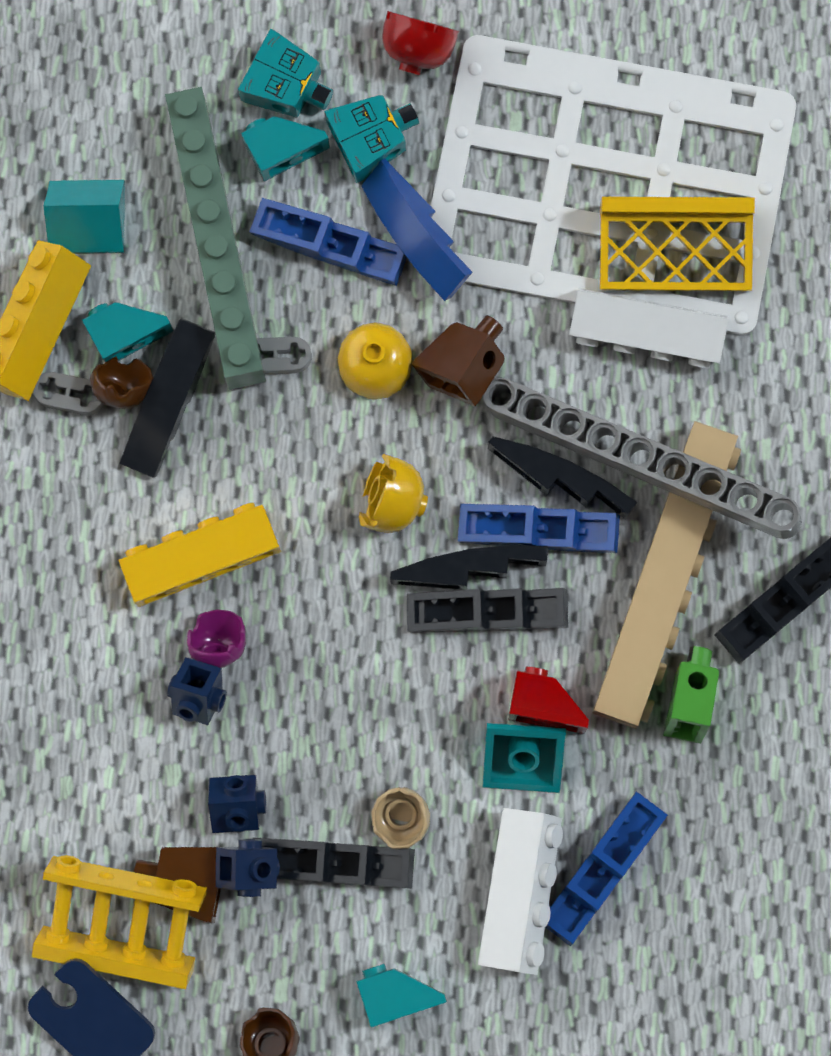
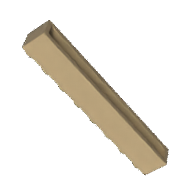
(662, 587)

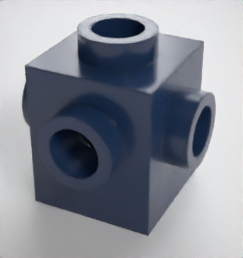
(197, 691)
(235, 803)
(247, 868)

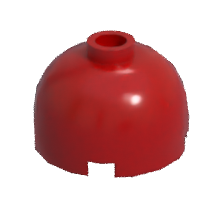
(417, 42)

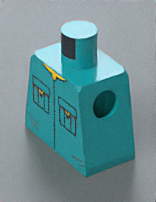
(283, 78)
(369, 132)

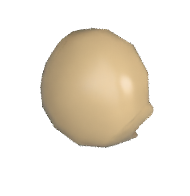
(404, 806)

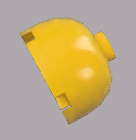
(375, 361)
(393, 496)

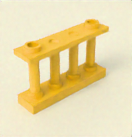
(112, 956)

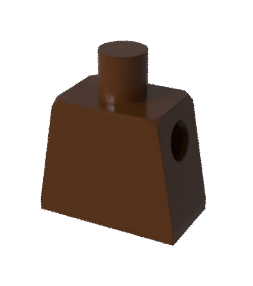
(462, 360)
(191, 864)

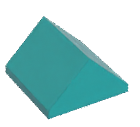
(86, 215)
(523, 757)

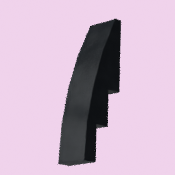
(167, 397)
(547, 470)
(452, 569)
(778, 605)
(487, 610)
(343, 863)

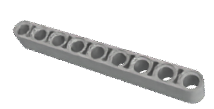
(652, 471)

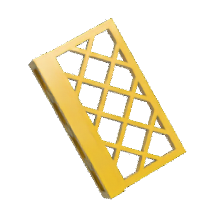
(677, 210)

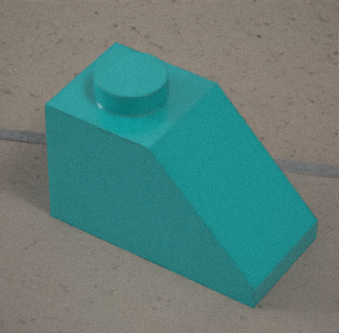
(281, 144)
(124, 329)
(394, 995)

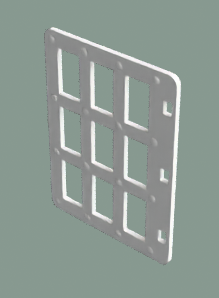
(593, 80)

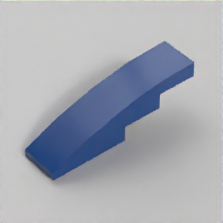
(414, 231)
(328, 241)
(539, 527)
(604, 867)

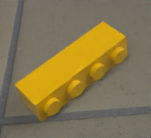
(37, 315)
(199, 555)

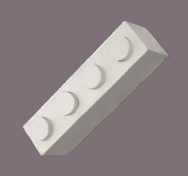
(648, 326)
(520, 891)

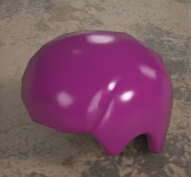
(215, 625)

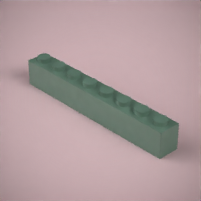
(215, 238)

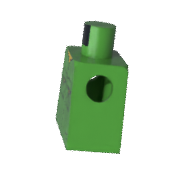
(691, 708)

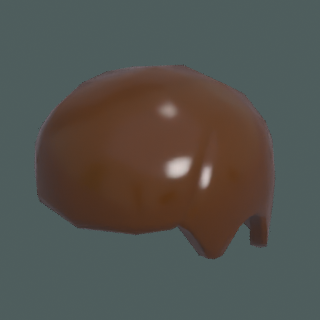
(121, 384)
(266, 1022)

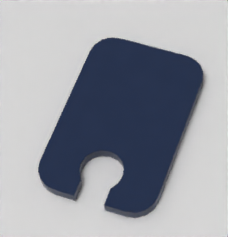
(97, 1022)

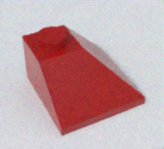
(544, 702)

